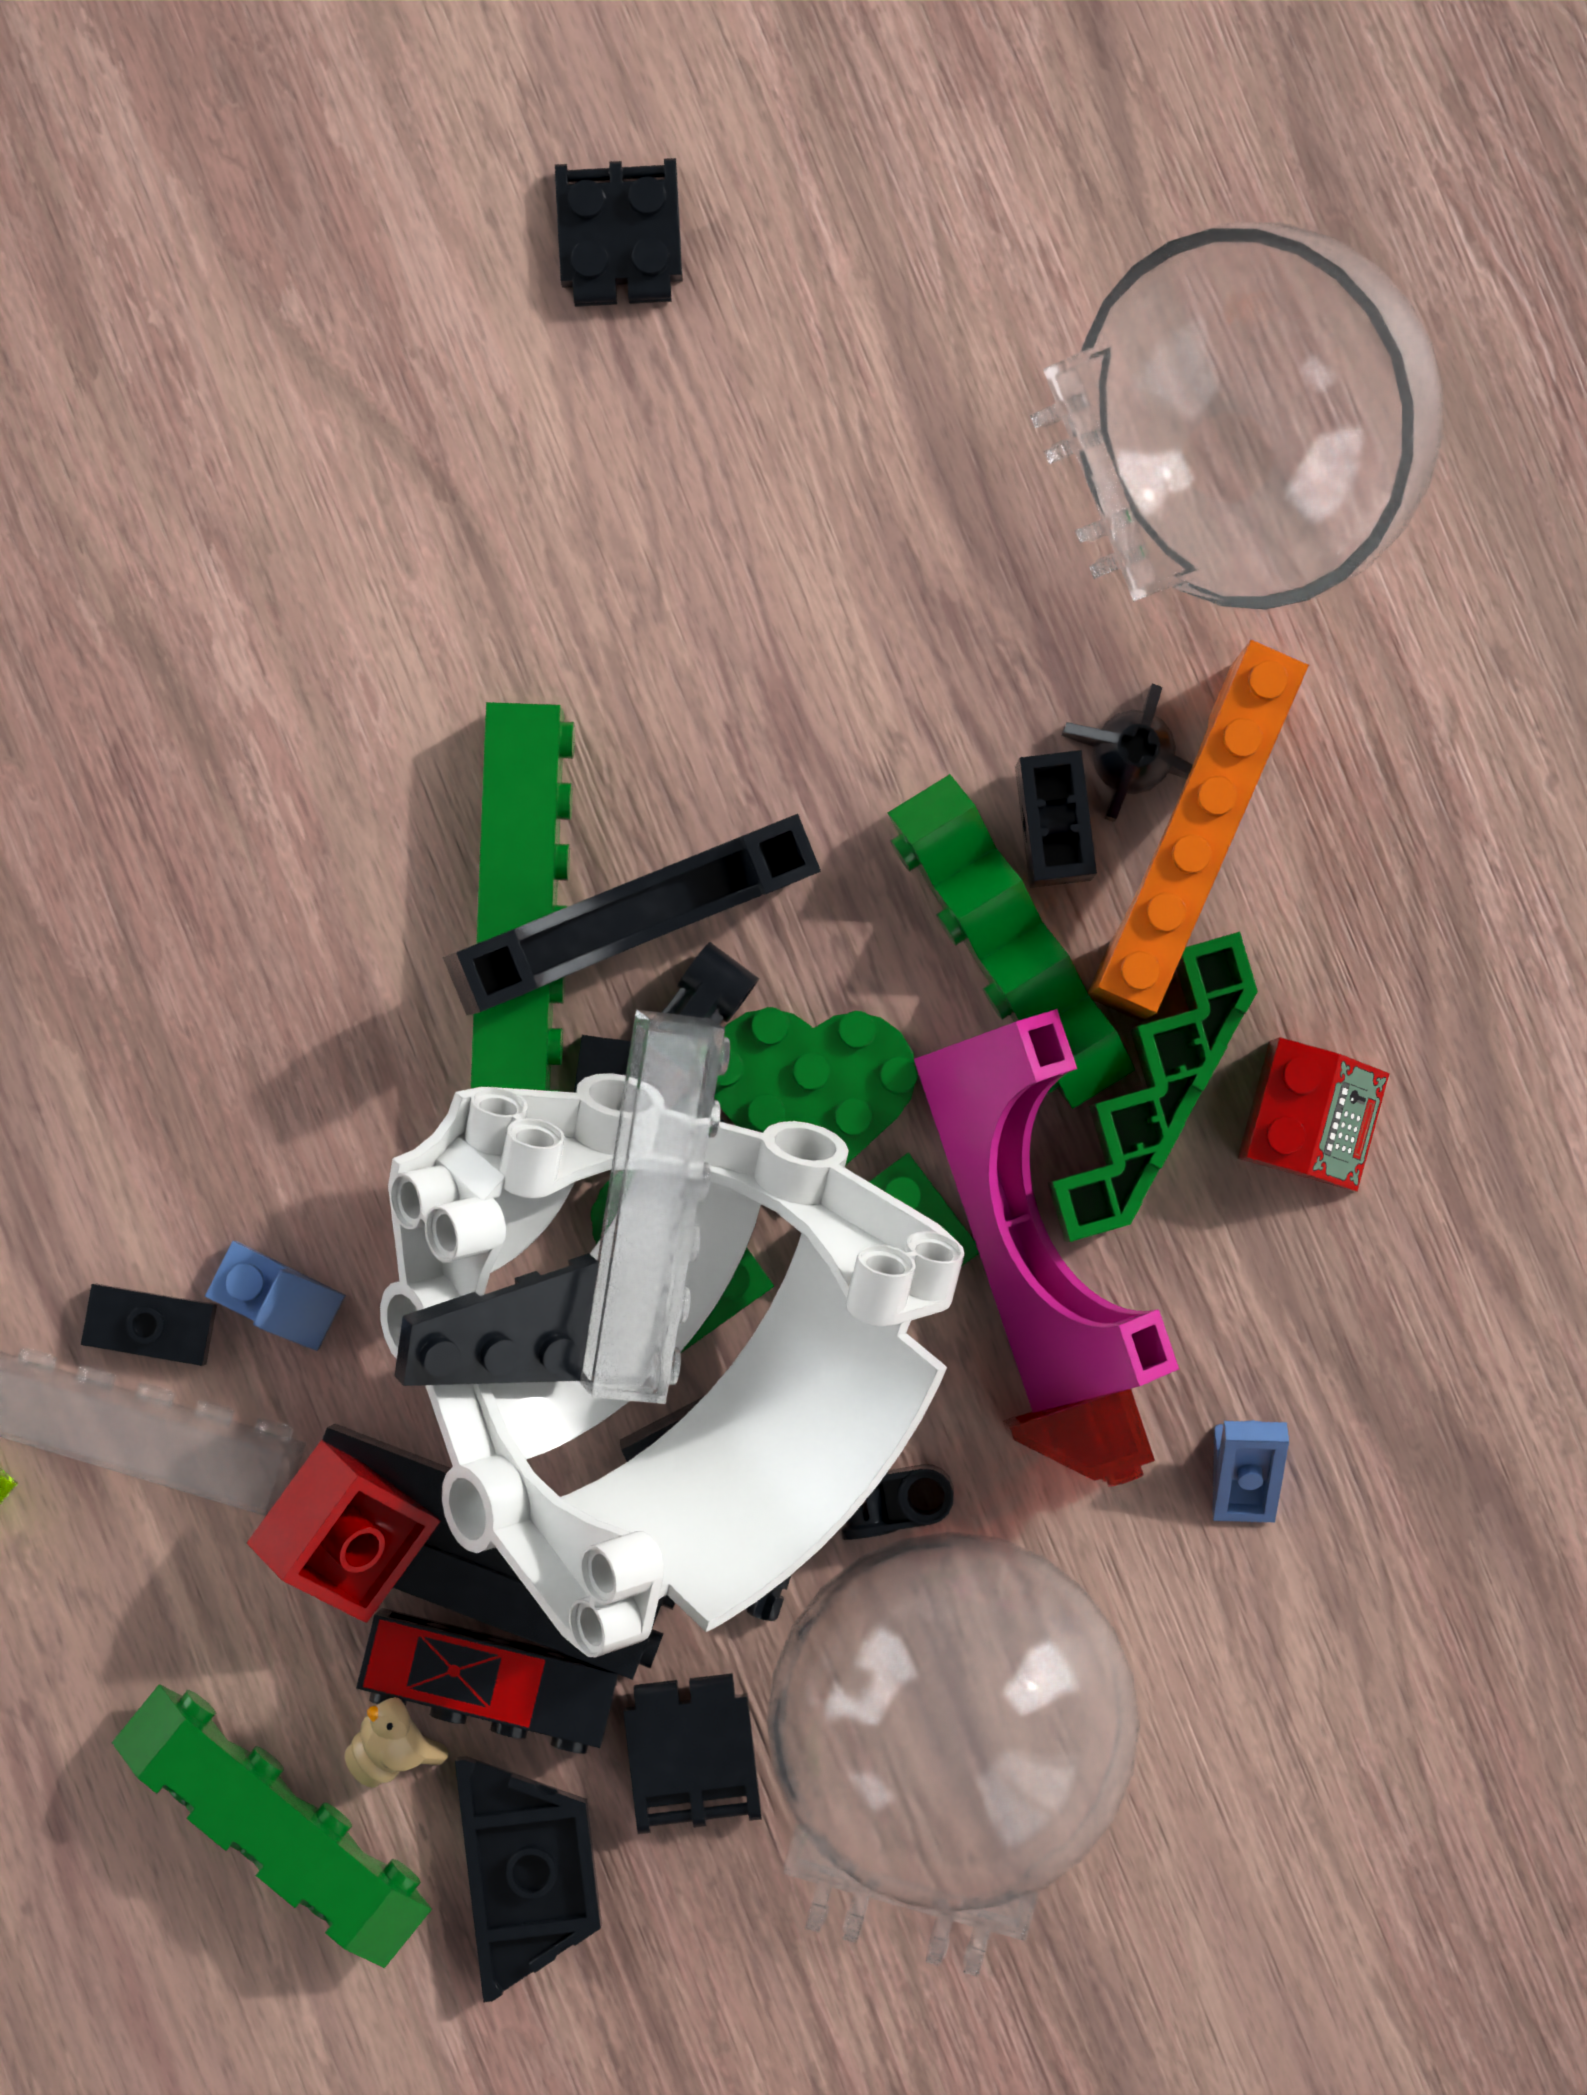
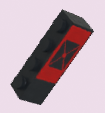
(487, 1679)

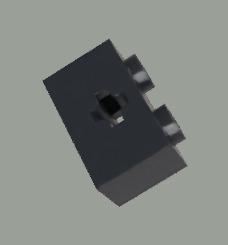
(1055, 819)

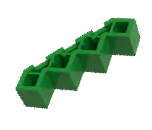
(1003, 931)
(1177, 1065)
(294, 1845)

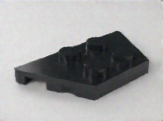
(525, 1871)

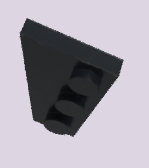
(503, 1336)

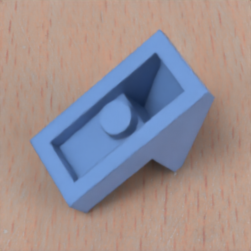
(275, 1296)
(1248, 1470)

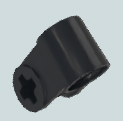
(891, 1506)

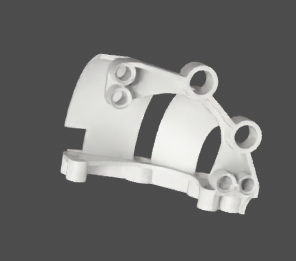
(774, 1446)

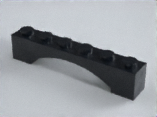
(631, 914)

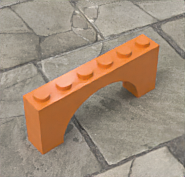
(1200, 831)

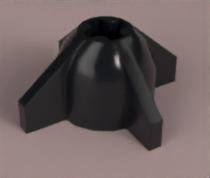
(1131, 751)

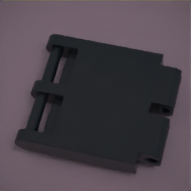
(619, 232)
(691, 1752)

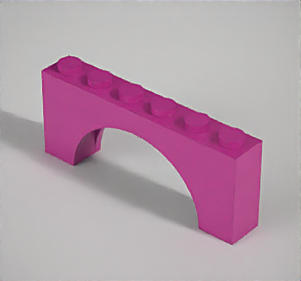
(1059, 1330)

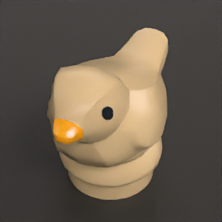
(390, 1744)

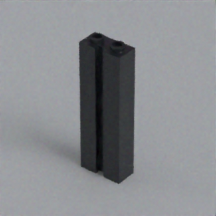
(471, 1582)

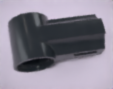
(712, 987)

